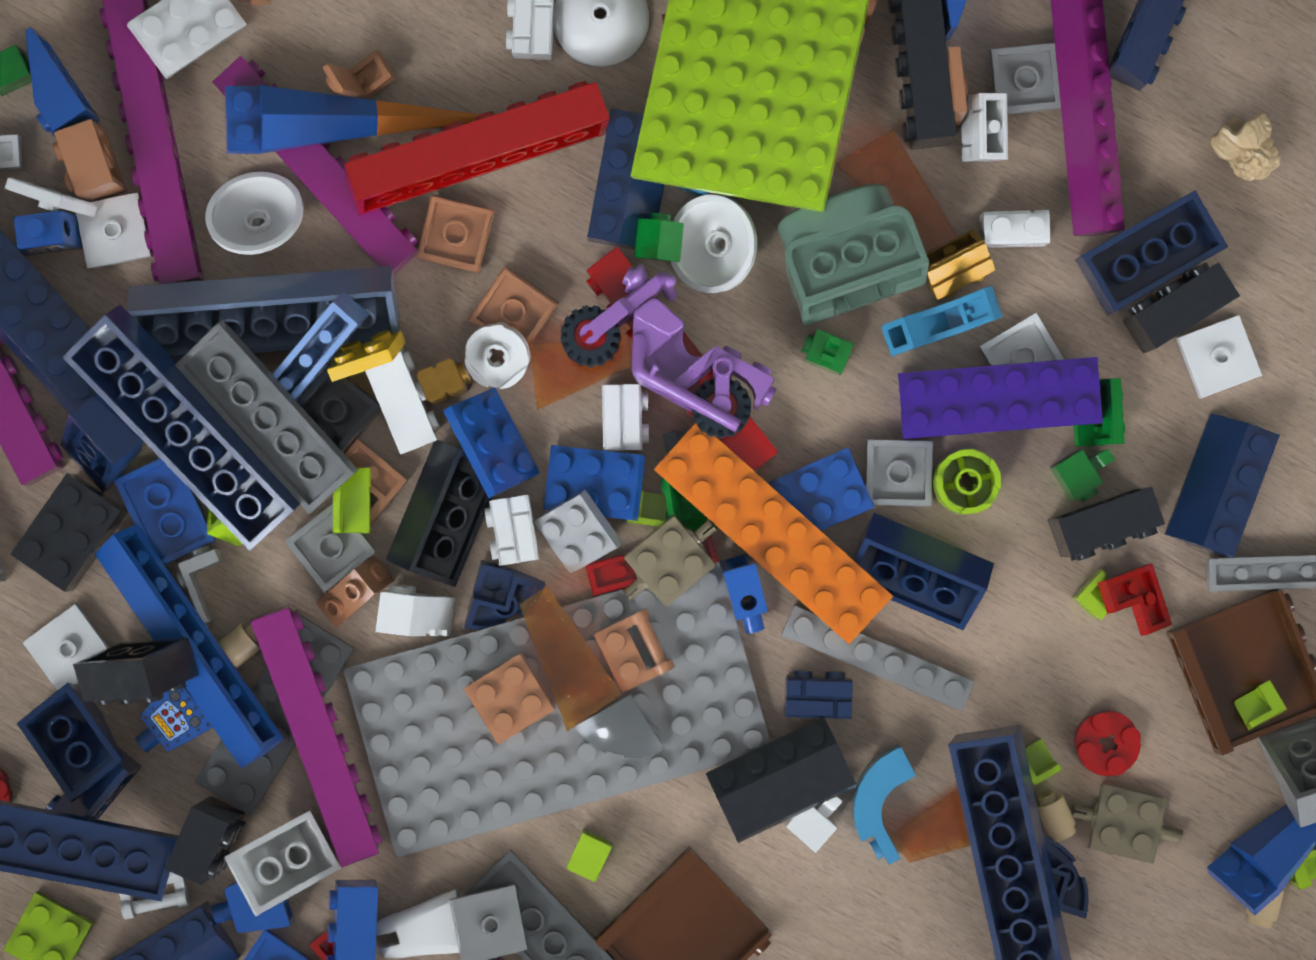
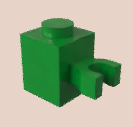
(827, 351)
(1079, 474)

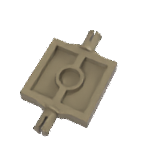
(670, 560)
(1127, 823)

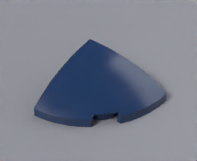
(498, 595)
(1070, 887)

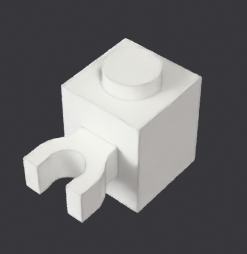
(813, 825)

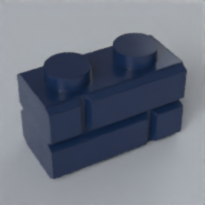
(818, 696)

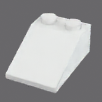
(282, 863)

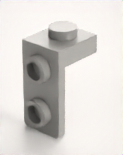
(201, 559)

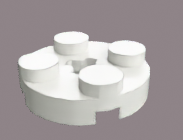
(503, 338)

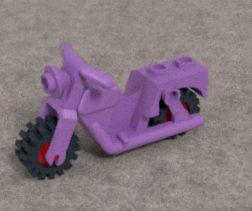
(660, 359)

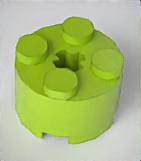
(975, 465)

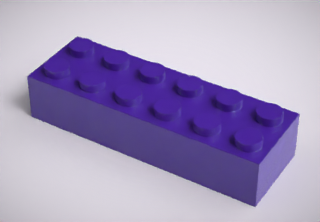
(1000, 398)

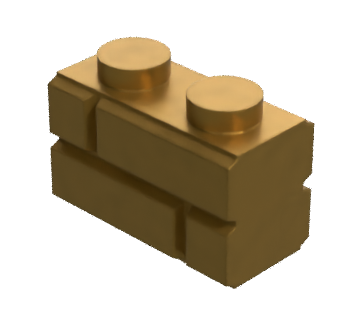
(958, 264)
(444, 381)

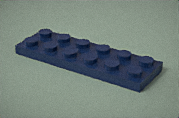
(84, 851)

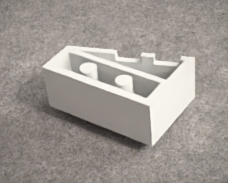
(403, 403)
(413, 613)

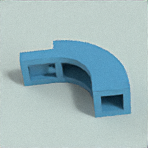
(941, 321)
(872, 788)

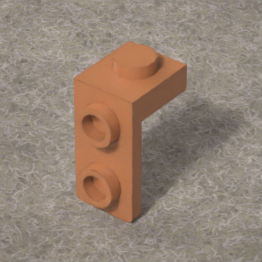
(363, 79)
(354, 591)

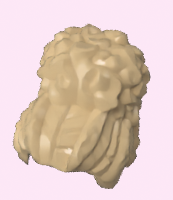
(1247, 147)

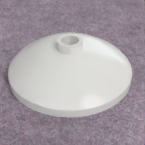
(604, 40)
(253, 201)
(702, 260)

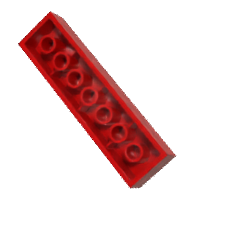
(476, 147)

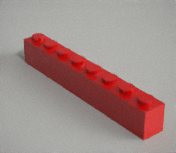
(607, 278)

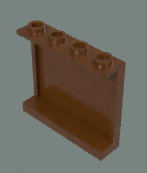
(1235, 654)
(685, 917)

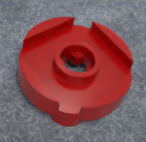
(1124, 735)

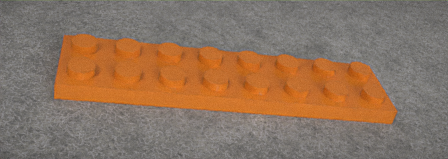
(773, 533)

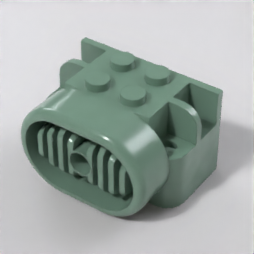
(851, 252)

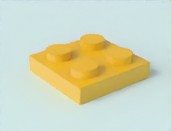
(362, 357)

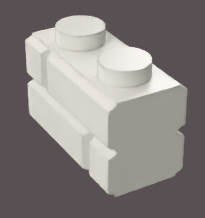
(531, 29)
(985, 128)
(1015, 228)
(623, 417)
(513, 530)

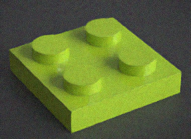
(48, 931)

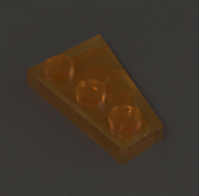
(560, 377)
(934, 830)

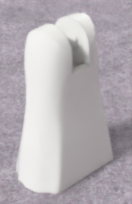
(421, 929)

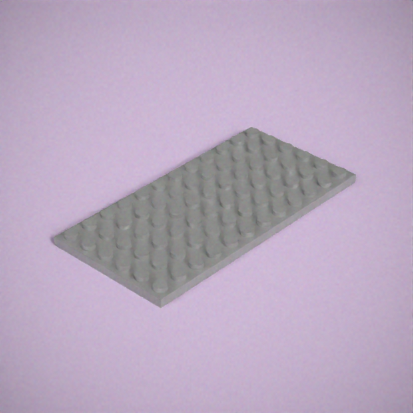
(451, 780)

